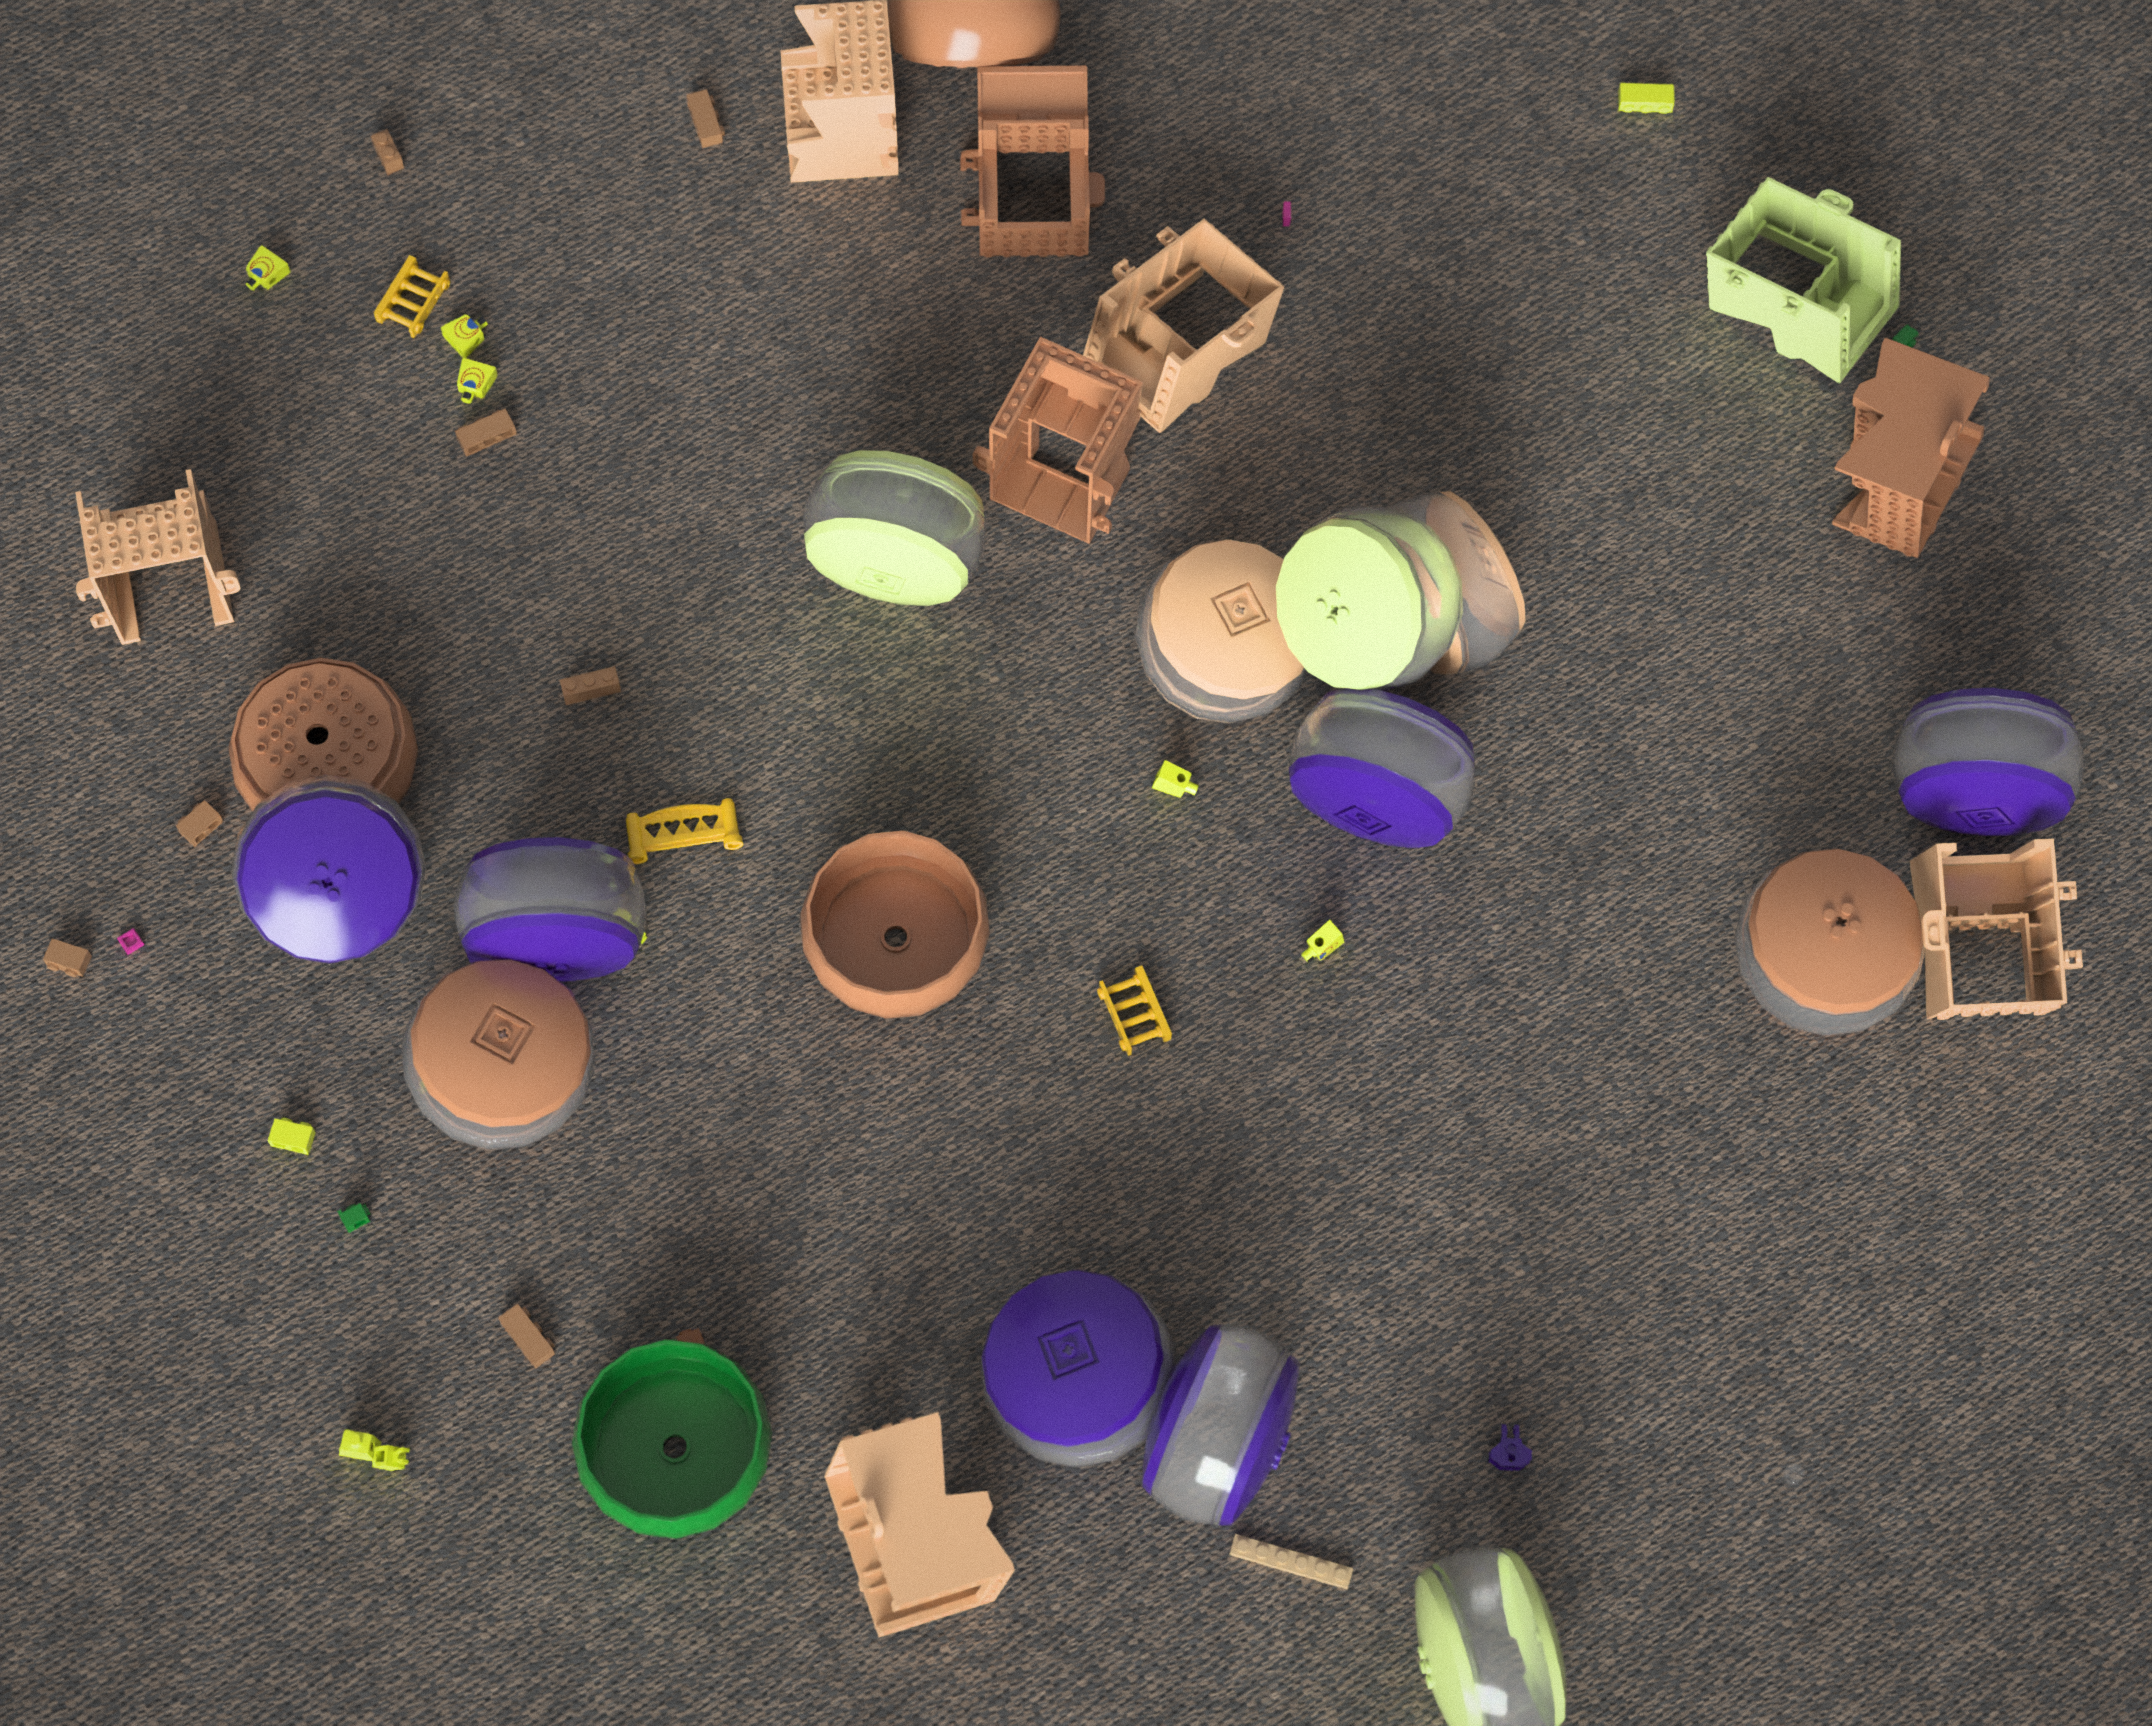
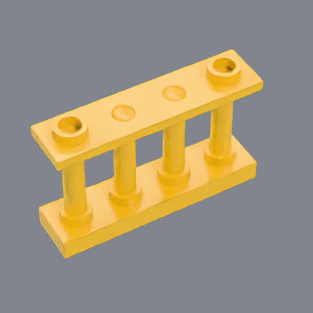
(400, 283)
(1146, 996)

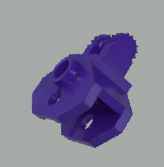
(1510, 1449)

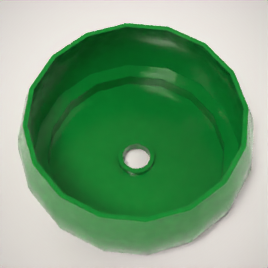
(665, 1394)

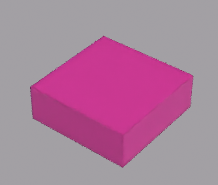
(1286, 213)
(130, 941)

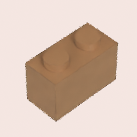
(387, 152)
(199, 823)
(67, 958)

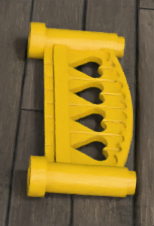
(724, 829)

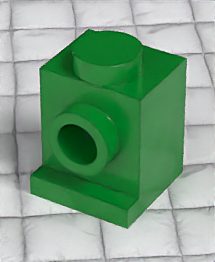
(1907, 336)
(354, 1216)

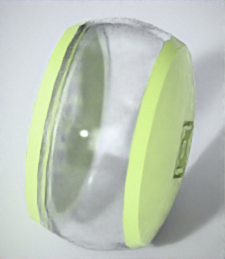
(894, 528)
(1369, 598)
(1489, 1641)

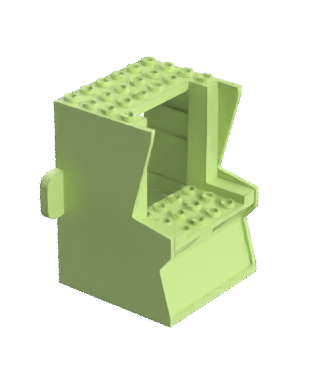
(1844, 305)

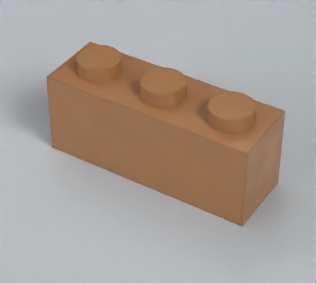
(705, 118)
(485, 432)
(590, 685)
(527, 1335)

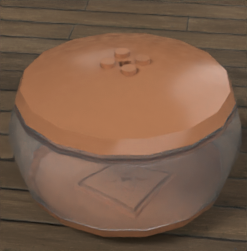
(1830, 942)
(498, 1054)

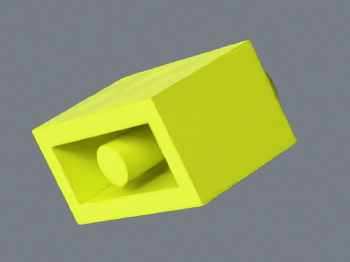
(291, 1135)

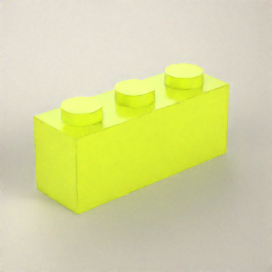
(1645, 97)

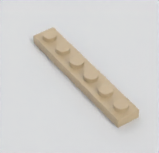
(1291, 1561)

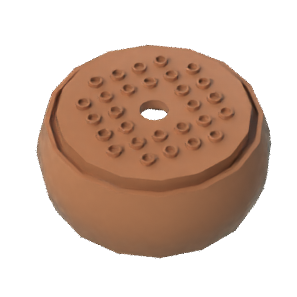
(973, 31)
(365, 720)
(889, 885)

